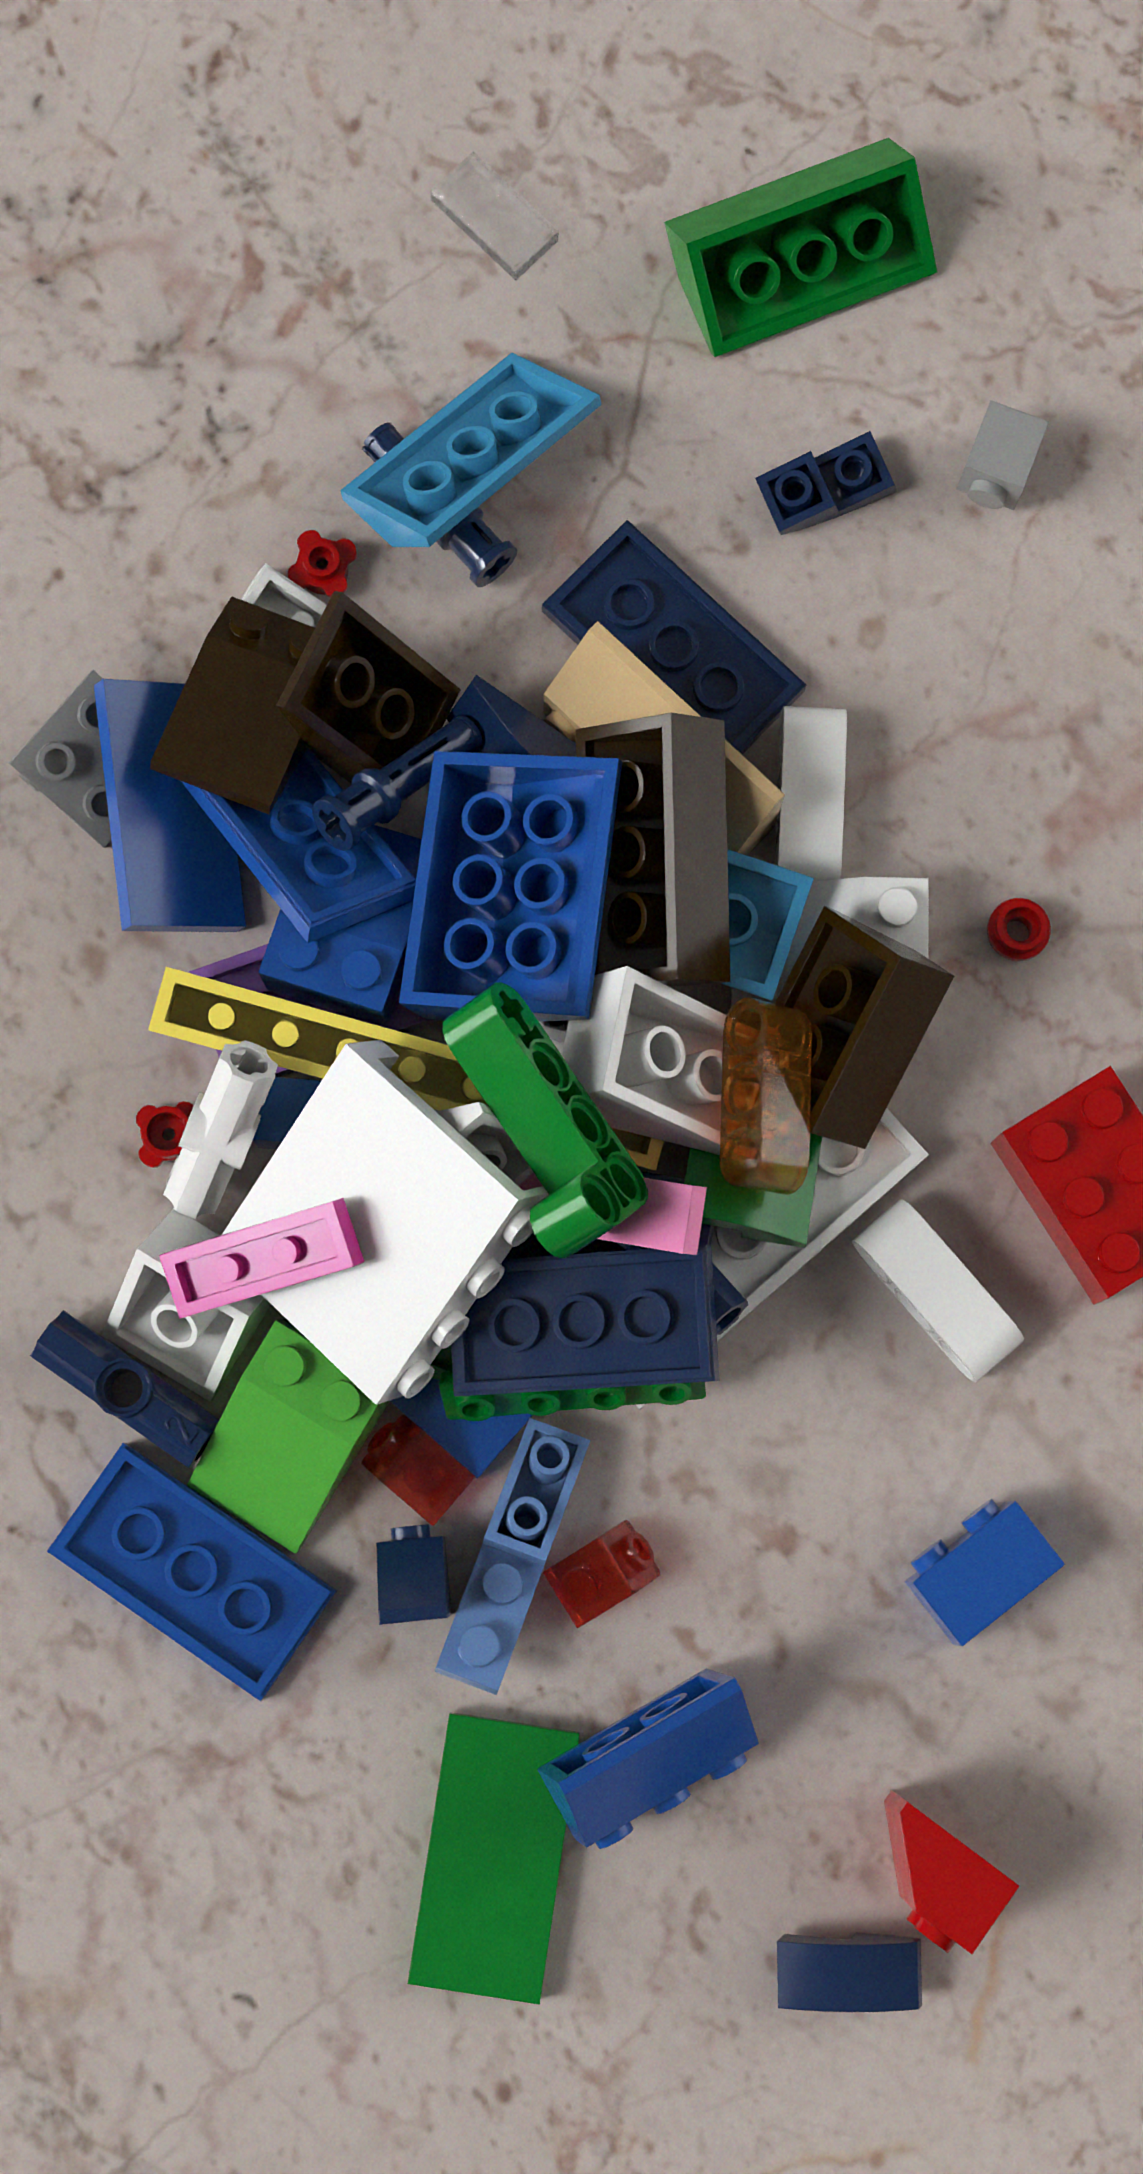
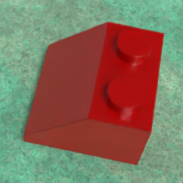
(943, 1880)

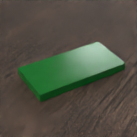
(491, 1861)

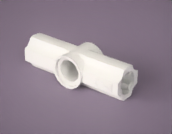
(220, 1129)

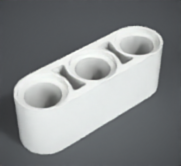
(814, 790)
(938, 1290)

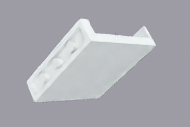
(424, 1213)

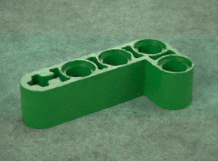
(548, 1119)

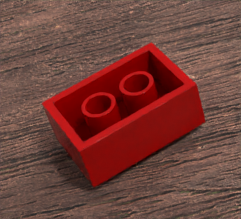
(1085, 1180)

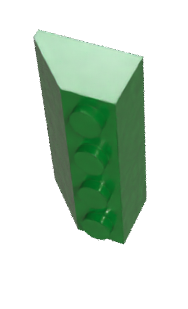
(803, 245)

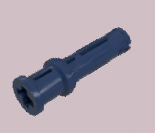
(471, 538)
(379, 793)

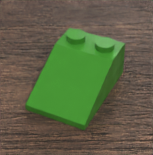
(285, 1438)

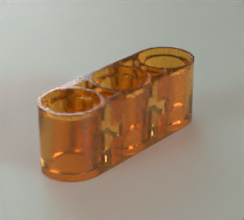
(765, 1097)

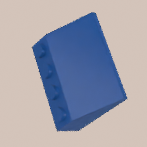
(511, 882)

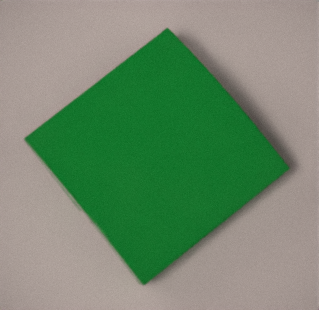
(755, 1212)

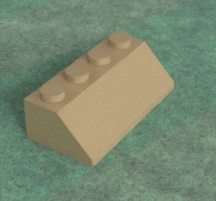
(611, 685)

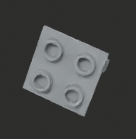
(67, 762)

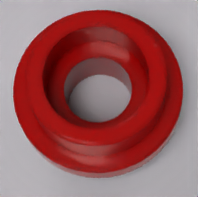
(1031, 916)

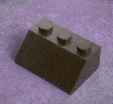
(866, 1017)

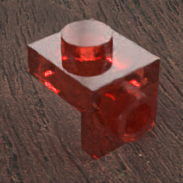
(603, 1573)

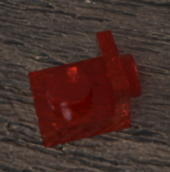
(416, 1468)

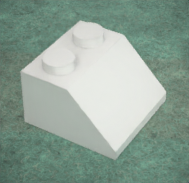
(145, 1321)

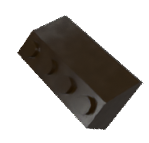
(667, 850)

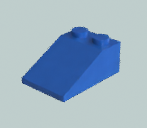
(352, 968)

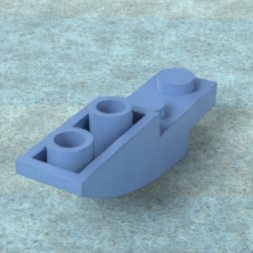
(512, 1556)

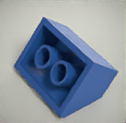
(651, 1758)

